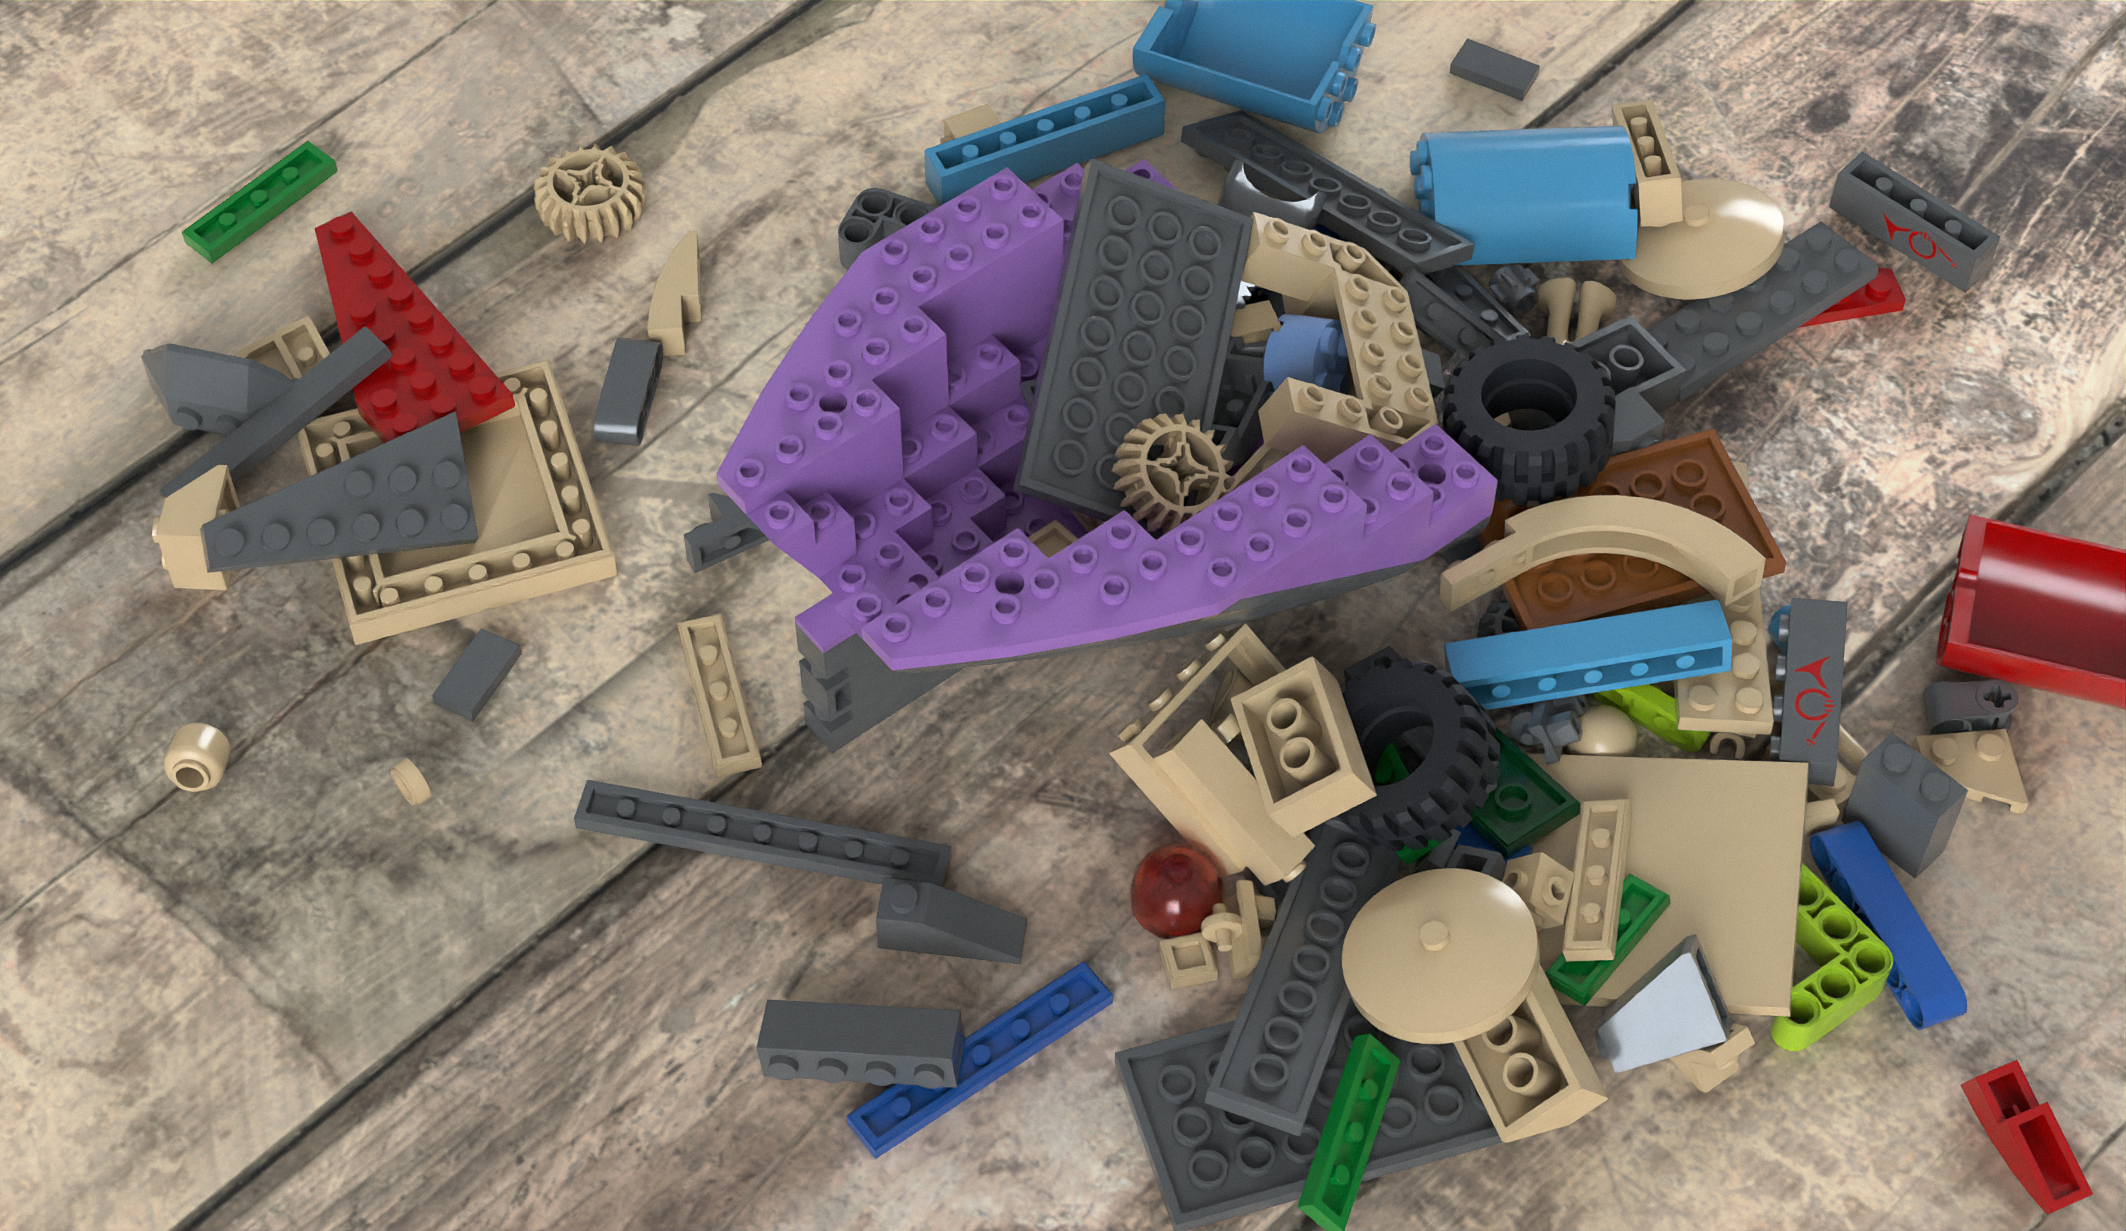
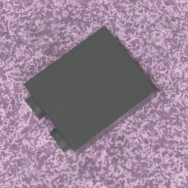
(1905, 804)

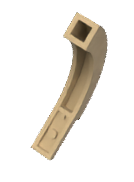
(1614, 525)

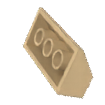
(1532, 1068)

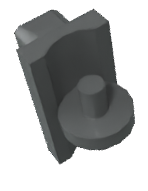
(1550, 723)

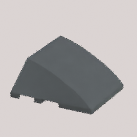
(1239, 400)

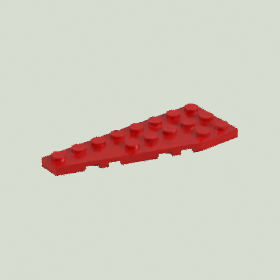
(431, 362)

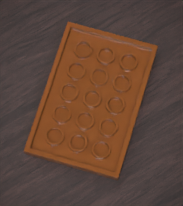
(1591, 586)

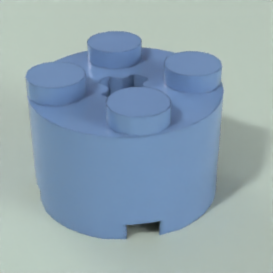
(1309, 352)

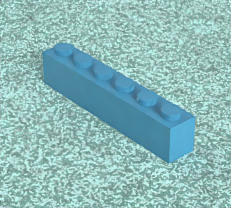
(1048, 138)
(1592, 655)

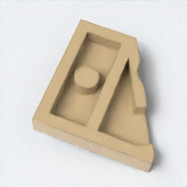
(289, 350)
(1978, 762)

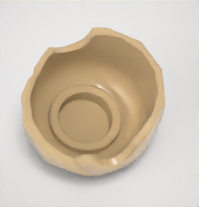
(1605, 733)

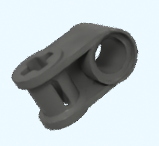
(1966, 708)

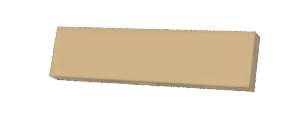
(719, 695)
(1597, 880)

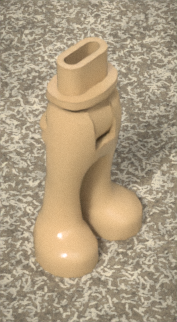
(1556, 301)

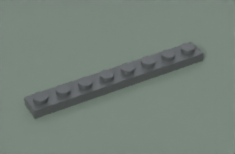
(759, 835)

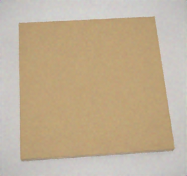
(1722, 847)

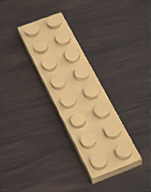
(1735, 698)

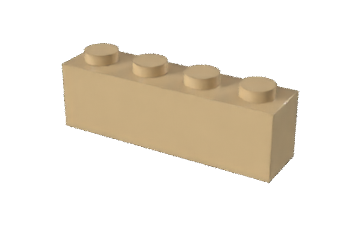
(1658, 180)

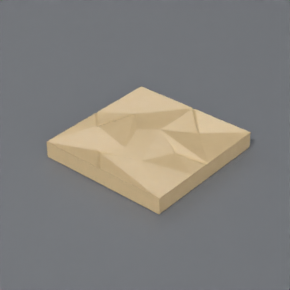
(529, 508)

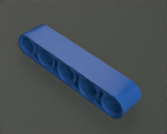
(1869, 888)

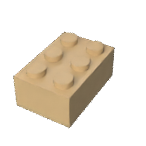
(1303, 747)

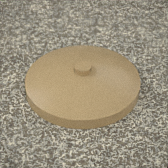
(1722, 245)
(1441, 956)

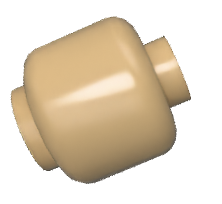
(197, 757)

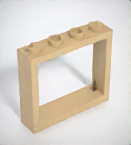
(1258, 666)

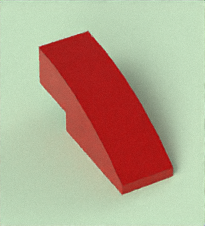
(2027, 1137)

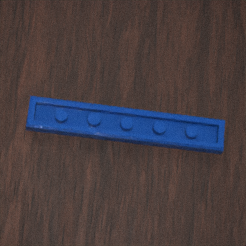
(985, 1058)

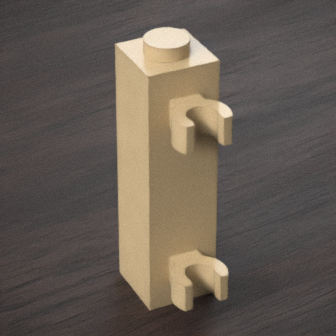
(1231, 799)

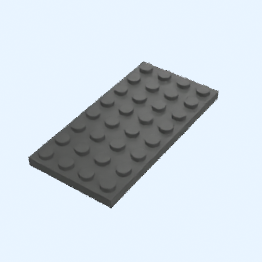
(1130, 333)
(1228, 1166)

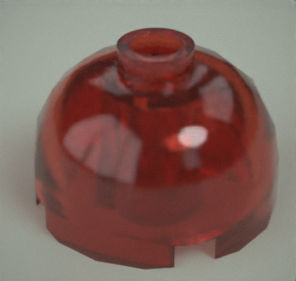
(1175, 889)

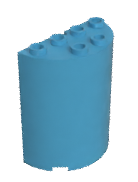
(1261, 55)
(1531, 192)

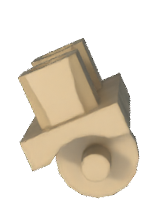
(1237, 927)

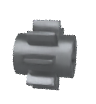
(1515, 289)

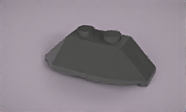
(209, 387)

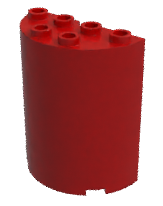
(2037, 612)

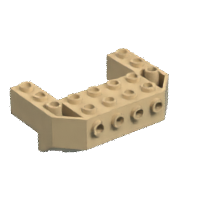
(1385, 360)

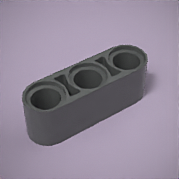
(628, 391)

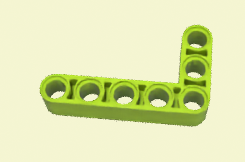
(1839, 965)

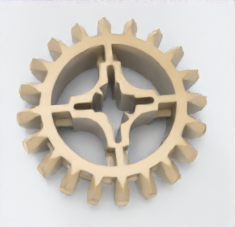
(600, 190)
(1188, 464)

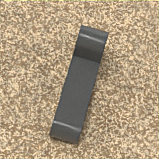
(873, 218)

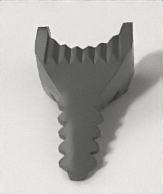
(1245, 199)

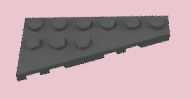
(379, 502)

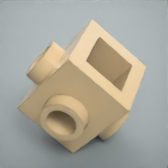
(1542, 886)

